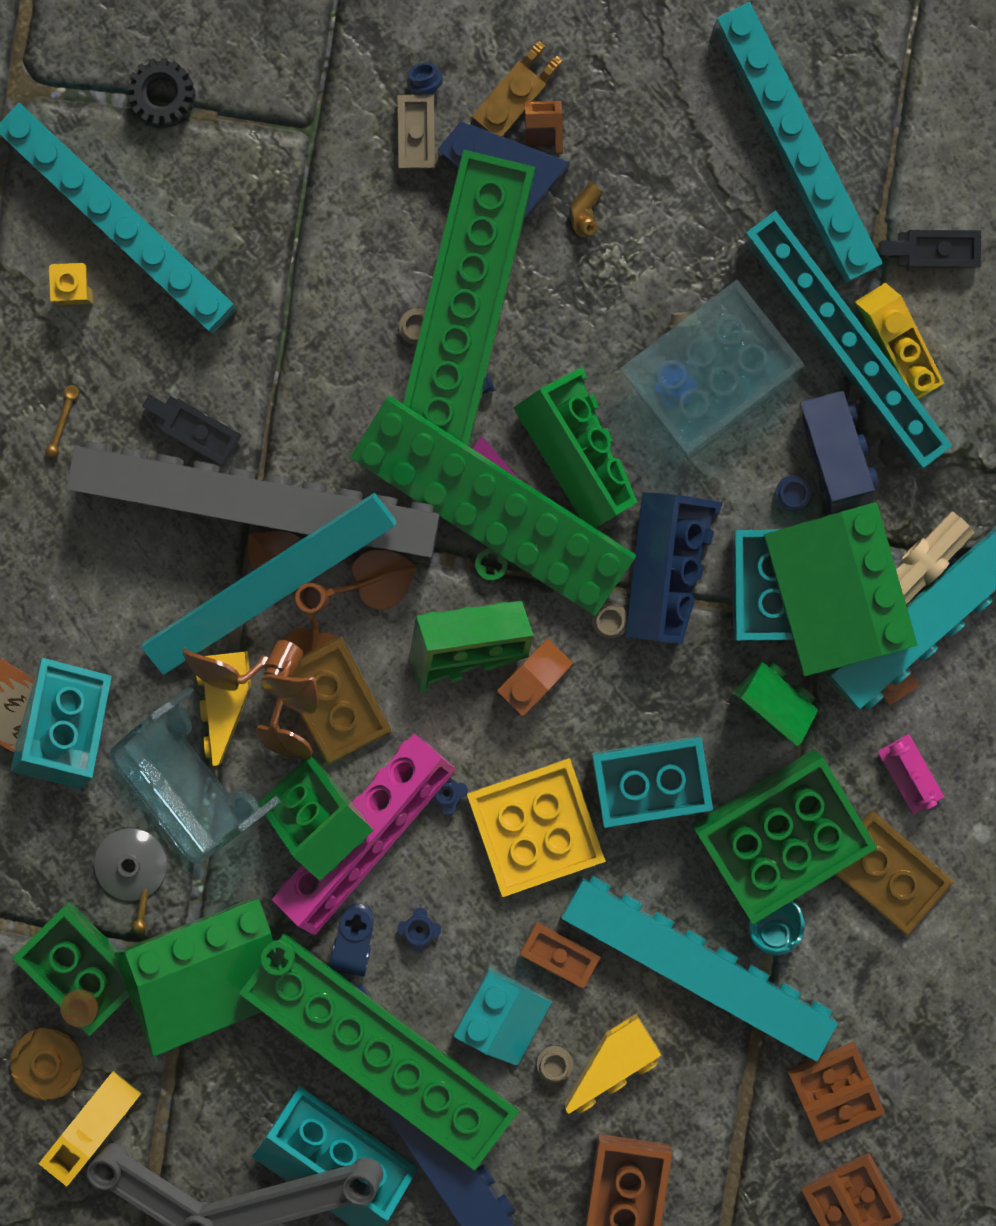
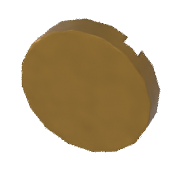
(46, 1063)

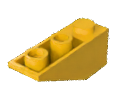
(899, 339)
(223, 707)
(617, 1056)
(89, 1128)

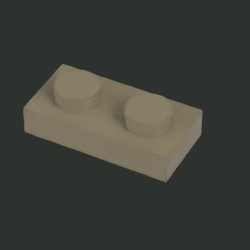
(416, 132)

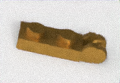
(519, 86)

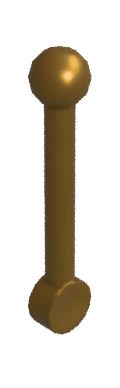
(71, 393)
(139, 925)

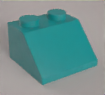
(501, 1017)

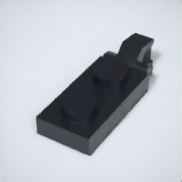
(935, 249)
(194, 428)

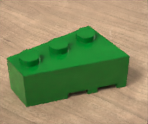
(468, 639)

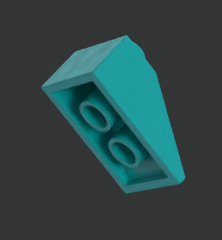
(62, 724)

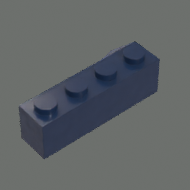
(668, 564)

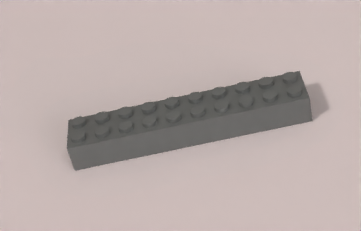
(239, 496)

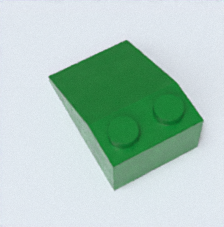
(776, 702)
(315, 818)

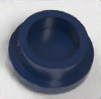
(424, 79)
(793, 493)

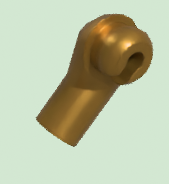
(581, 211)

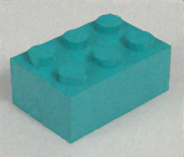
(756, 595)
(652, 781)

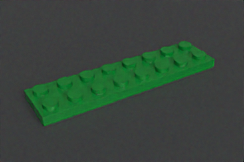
(468, 291)
(492, 505)
(381, 1054)

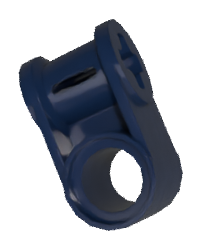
(353, 946)

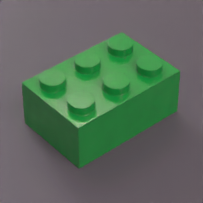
(74, 956)

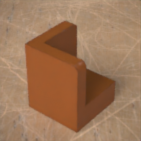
(544, 124)

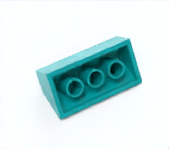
(317, 1139)

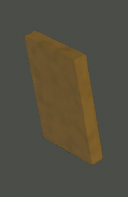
(346, 708)
(896, 877)

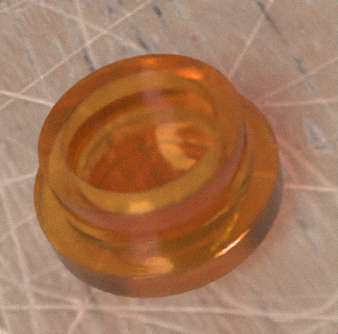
(79, 1008)

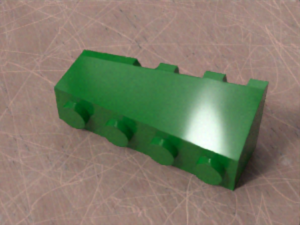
(577, 448)

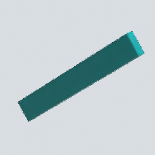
(270, 583)

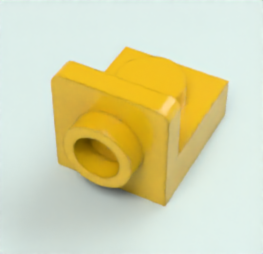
(69, 284)

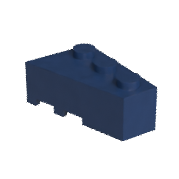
(477, 140)
(838, 452)

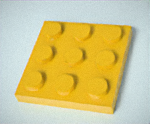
(536, 827)

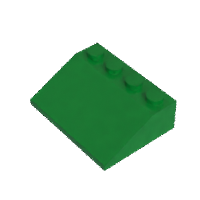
(840, 589)
(784, 836)
(193, 975)

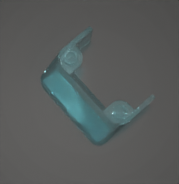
(180, 785)

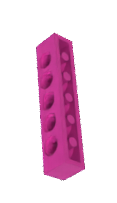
(406, 801)

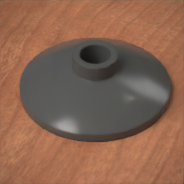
(143, 850)

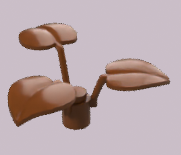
(379, 575)
(296, 693)

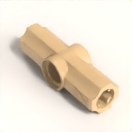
(931, 554)

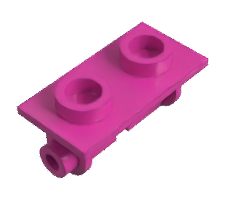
(911, 774)

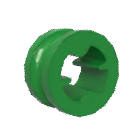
(482, 569)
(267, 960)

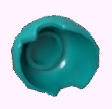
(779, 931)

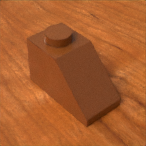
(534, 677)

